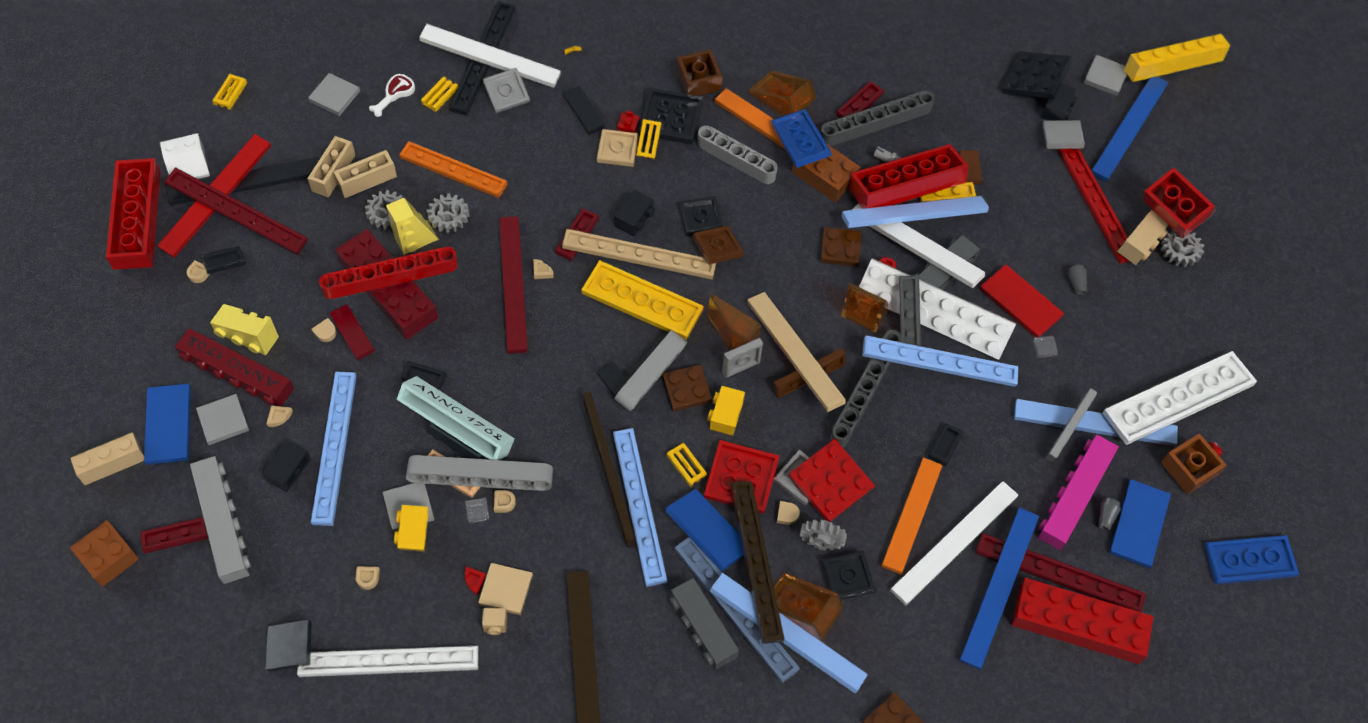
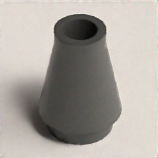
(1078, 278)
(1108, 512)

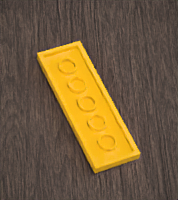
(642, 299)

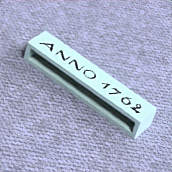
(455, 419)

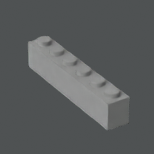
(220, 520)

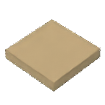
(617, 147)
(505, 588)

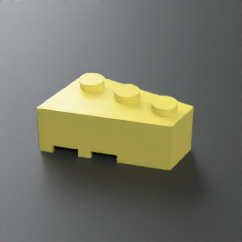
(409, 226)
(245, 329)

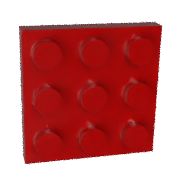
(741, 464)
(831, 480)

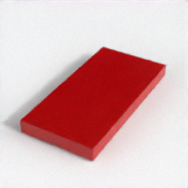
(1021, 301)

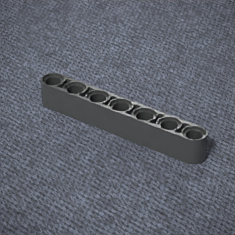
(878, 118)
(862, 395)

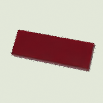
(861, 100)
(583, 223)
(352, 332)
(173, 535)

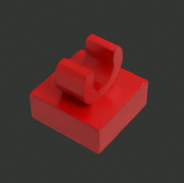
(628, 122)

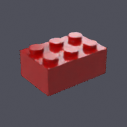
(1178, 202)

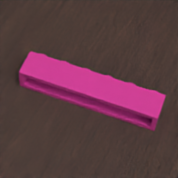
(1078, 492)

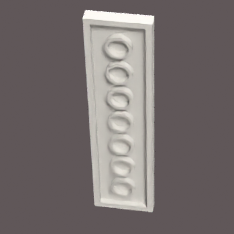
(943, 311)
(1179, 397)

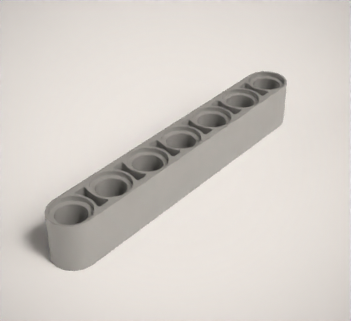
(479, 473)

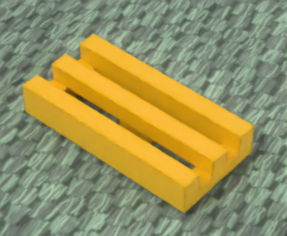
(232, 92)
(437, 93)
(656, 138)
(696, 478)

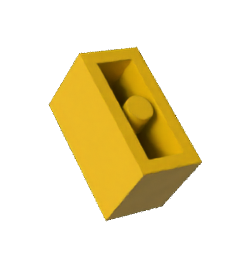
(726, 411)
(412, 528)

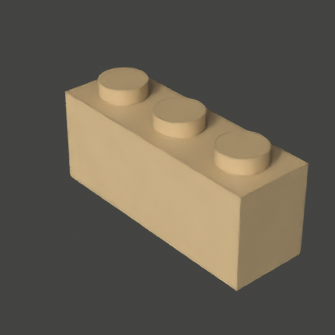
(337, 155)
(365, 174)
(1144, 238)
(108, 458)

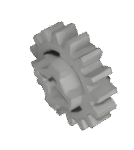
(375, 209)
(448, 212)
(1182, 250)
(823, 535)

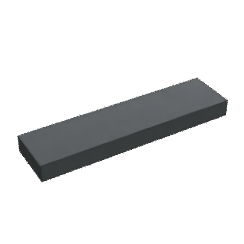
(910, 309)

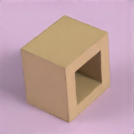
(494, 620)

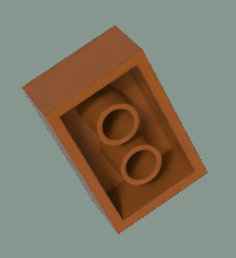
(829, 174)

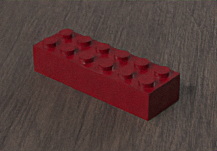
(401, 303)

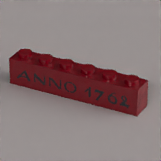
(234, 368)

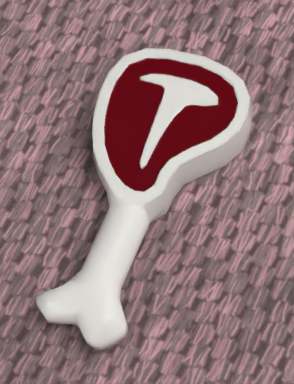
(396, 87)

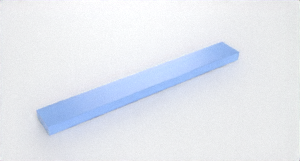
(914, 211)
(940, 361)
(1090, 422)
(334, 449)
(639, 508)
(795, 636)

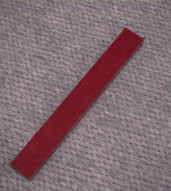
(236, 211)
(513, 285)
(1067, 575)

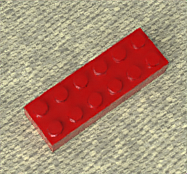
(908, 177)
(133, 214)
(1082, 621)

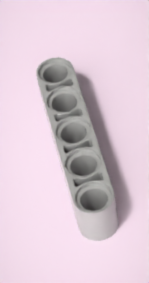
(737, 154)
(650, 370)

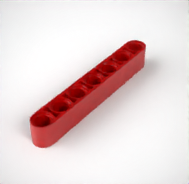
(379, 270)

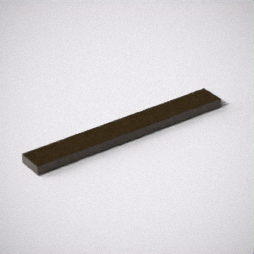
(609, 470)
(757, 563)
(583, 647)

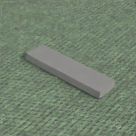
(1071, 425)

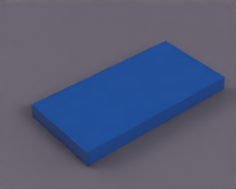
(801, 138)
(167, 424)
(1140, 524)
(707, 529)
(1251, 559)

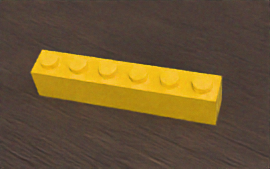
(1176, 57)

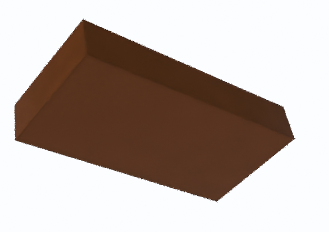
(971, 157)

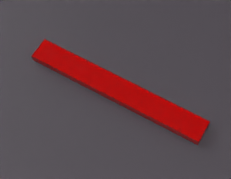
(226, 183)
(1095, 200)

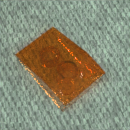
(784, 92)
(864, 308)
(731, 324)
(807, 605)

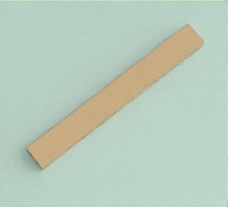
(638, 254)
(796, 352)

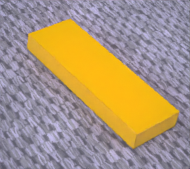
(961, 191)

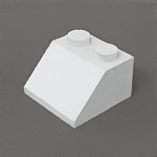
(187, 155)

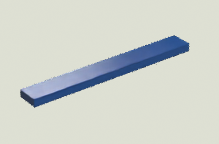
(1129, 128)
(999, 589)

